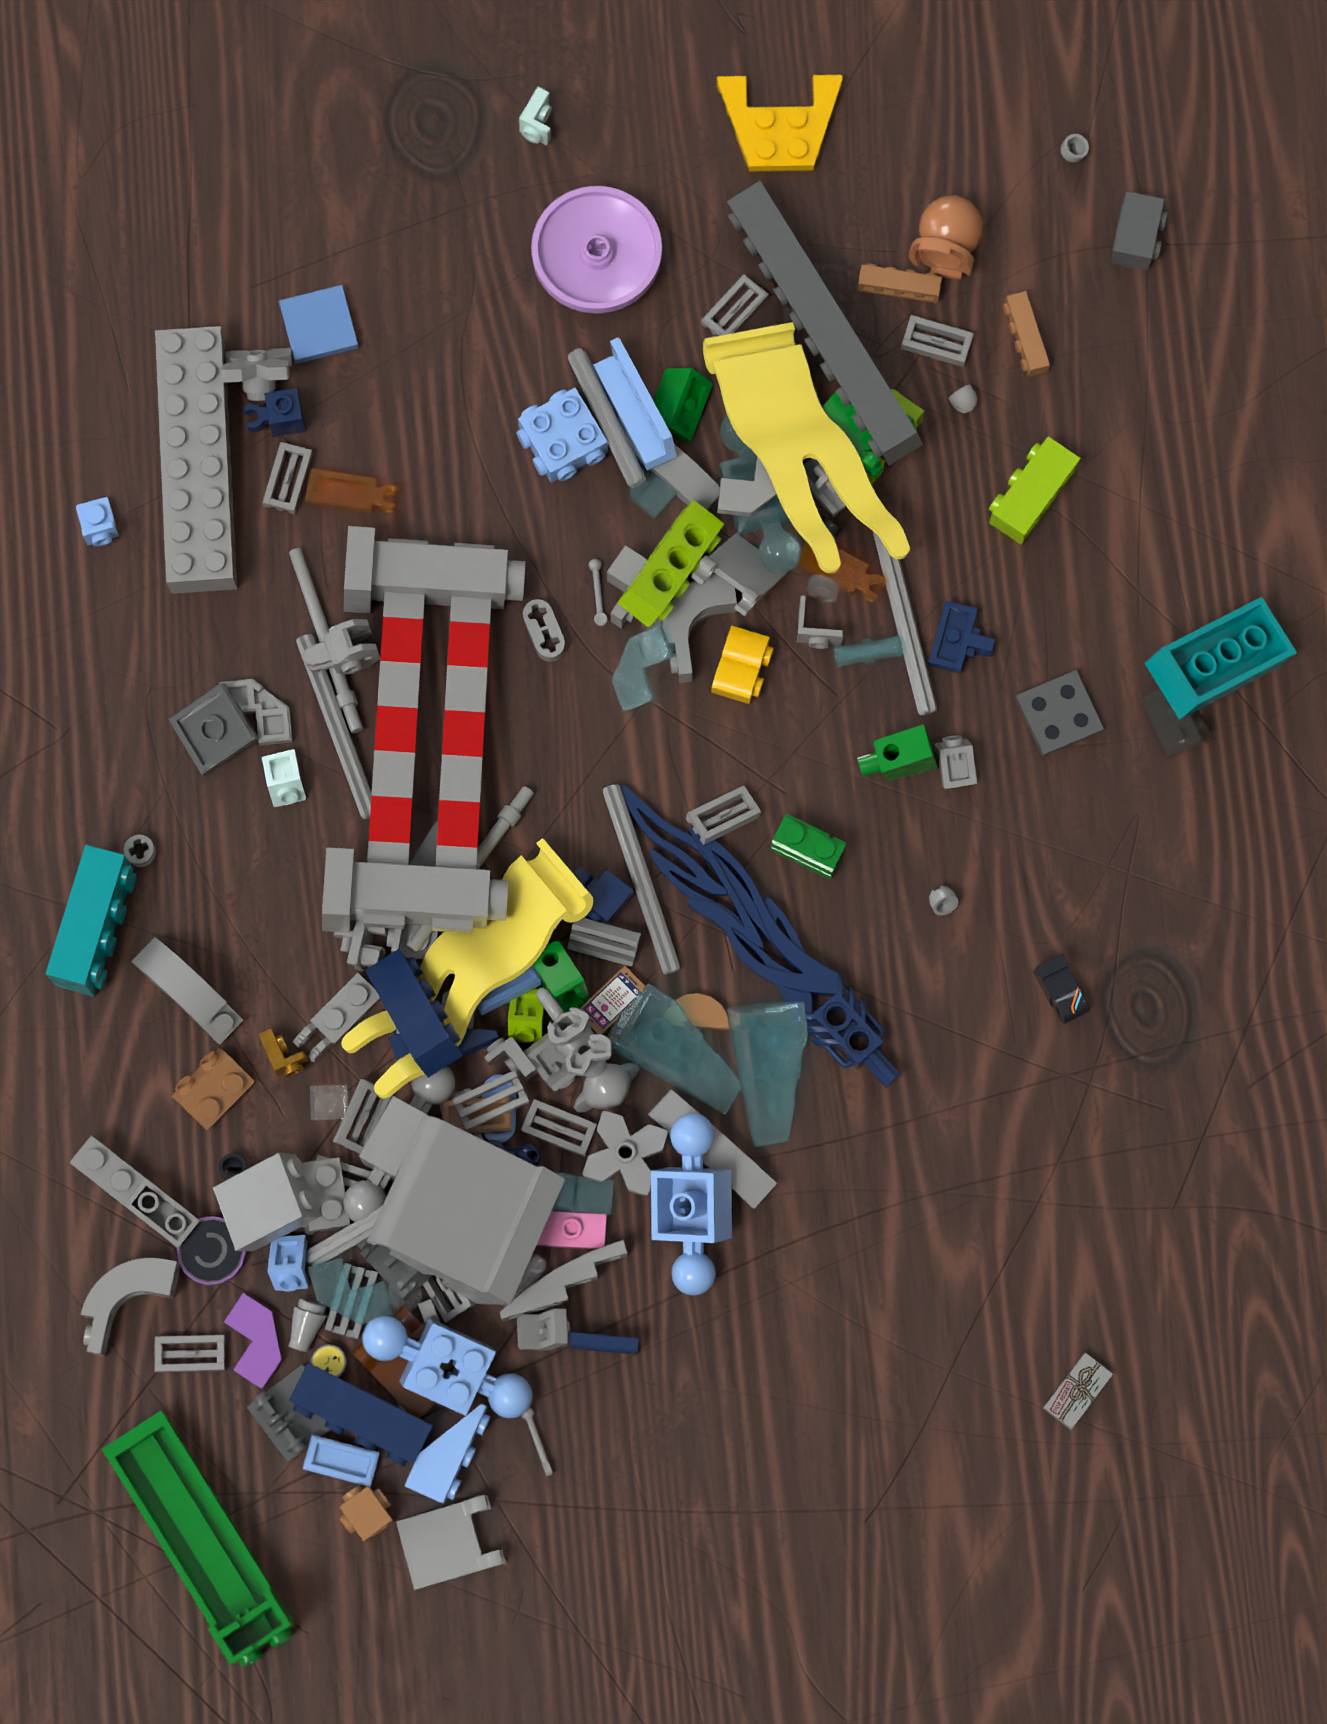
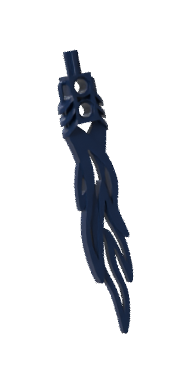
(814, 977)

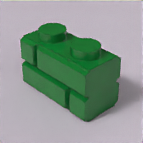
(808, 846)

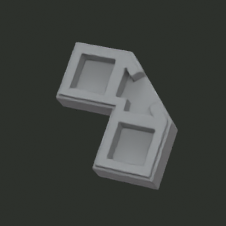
(744, 496)
(271, 714)

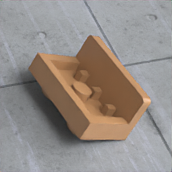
(212, 1088)

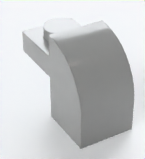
(621, 575)

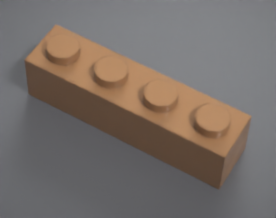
(899, 283)
(1027, 335)

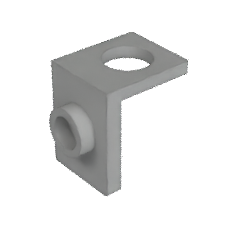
(816, 637)

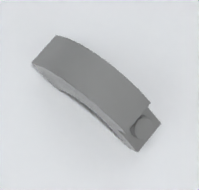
(695, 604)
(187, 990)
(119, 1285)

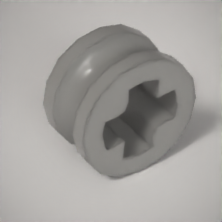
(149, 855)

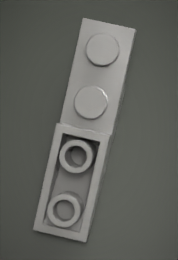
(134, 1191)

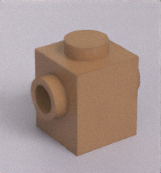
(365, 1512)

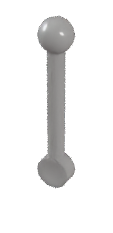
(600, 618)
(528, 1416)

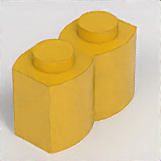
(741, 665)

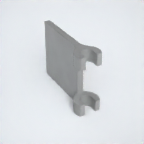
(740, 566)
(445, 1543)

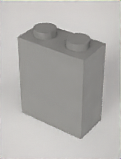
(266, 1202)

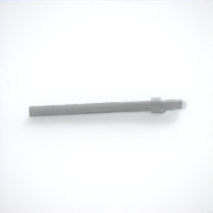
(346, 698)
(507, 818)

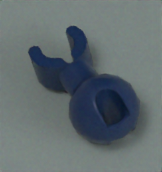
(524, 1152)

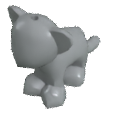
(586, 1056)

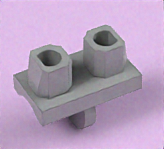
(822, 488)
(359, 945)

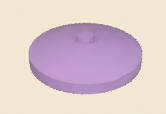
(596, 249)

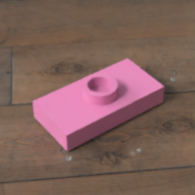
(574, 1230)

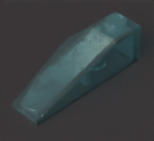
(669, 1046)
(768, 1056)

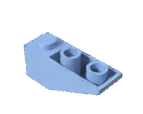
(441, 1461)

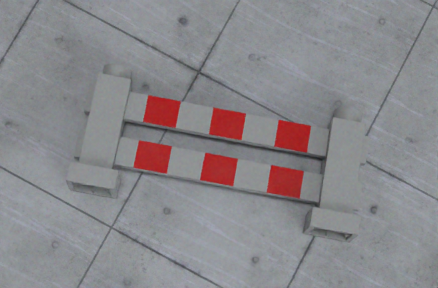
(386, 888)

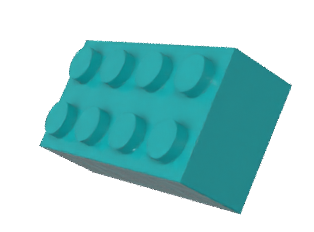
(1220, 658)
(91, 921)

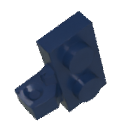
(958, 638)

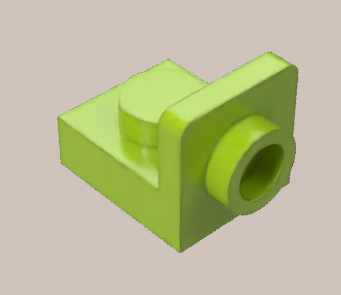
(525, 1018)

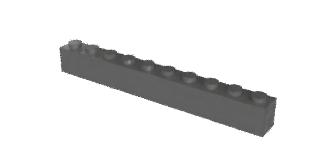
(824, 323)

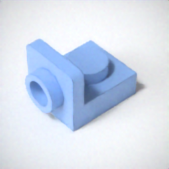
(97, 522)
(288, 1263)

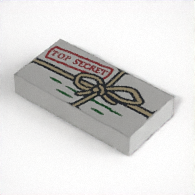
(1077, 1391)

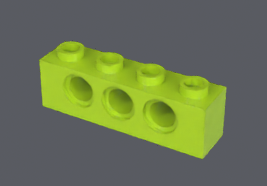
(642, 596)

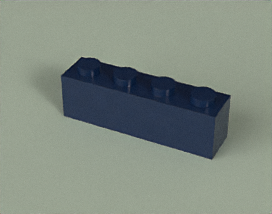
(414, 1013)
(361, 1414)

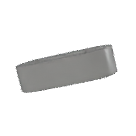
(551, 627)

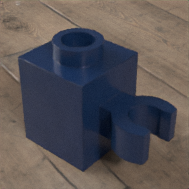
(281, 412)
(608, 894)

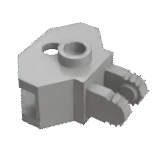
(339, 649)

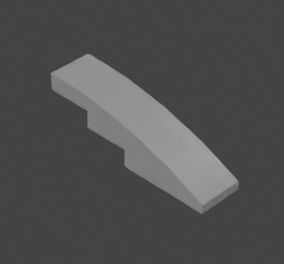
(746, 1176)
(551, 1289)

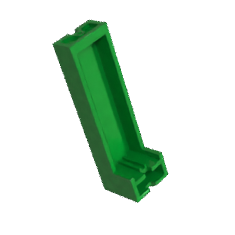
(200, 1540)

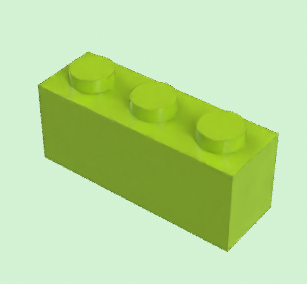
(1033, 489)

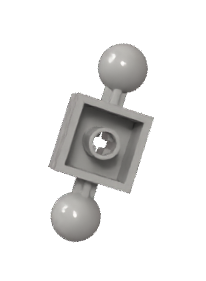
(391, 1141)

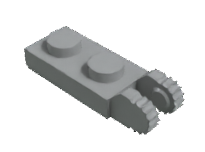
(339, 1015)

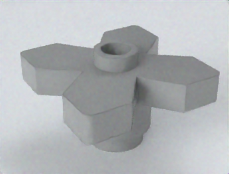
(257, 370)
(616, 1136)

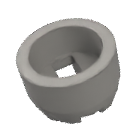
(1079, 148)
(964, 399)
(946, 906)

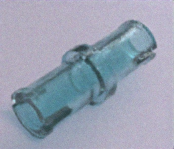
(868, 651)

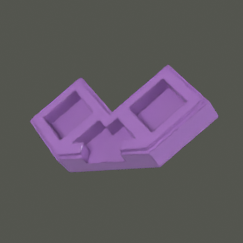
(263, 1353)

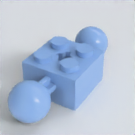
(691, 1204)
(387, 1339)

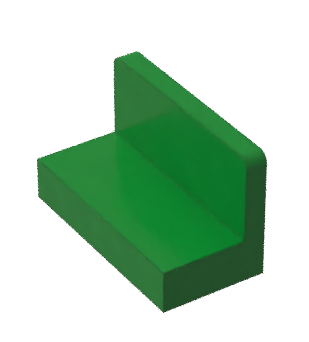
(682, 400)

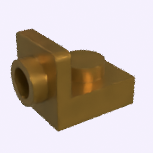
(276, 1049)

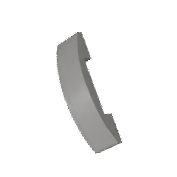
(685, 477)

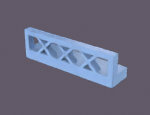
(635, 407)

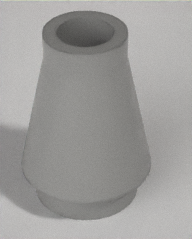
(306, 1322)

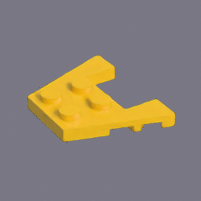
(780, 135)

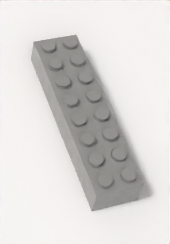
(195, 460)

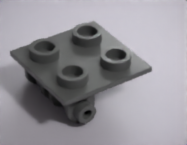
(284, 1426)

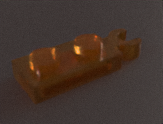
(347, 491)
(849, 576)

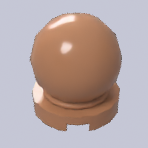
(948, 235)

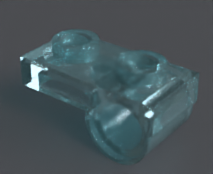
(584, 1195)

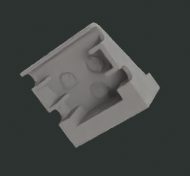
(466, 1212)

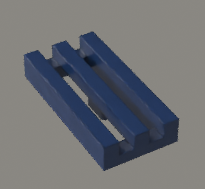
(603, 1343)

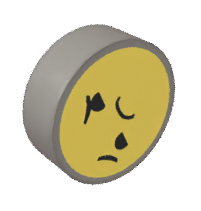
(330, 1359)

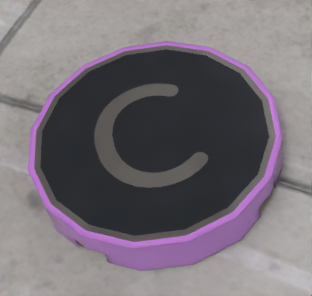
(209, 1253)

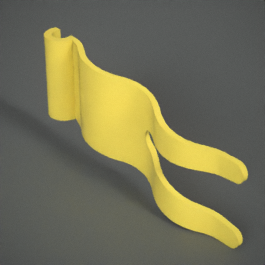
(782, 421)
(538, 899)

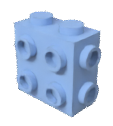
(562, 436)

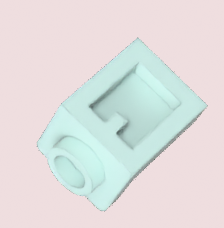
(534, 116)
(283, 778)

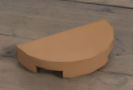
(704, 1012)

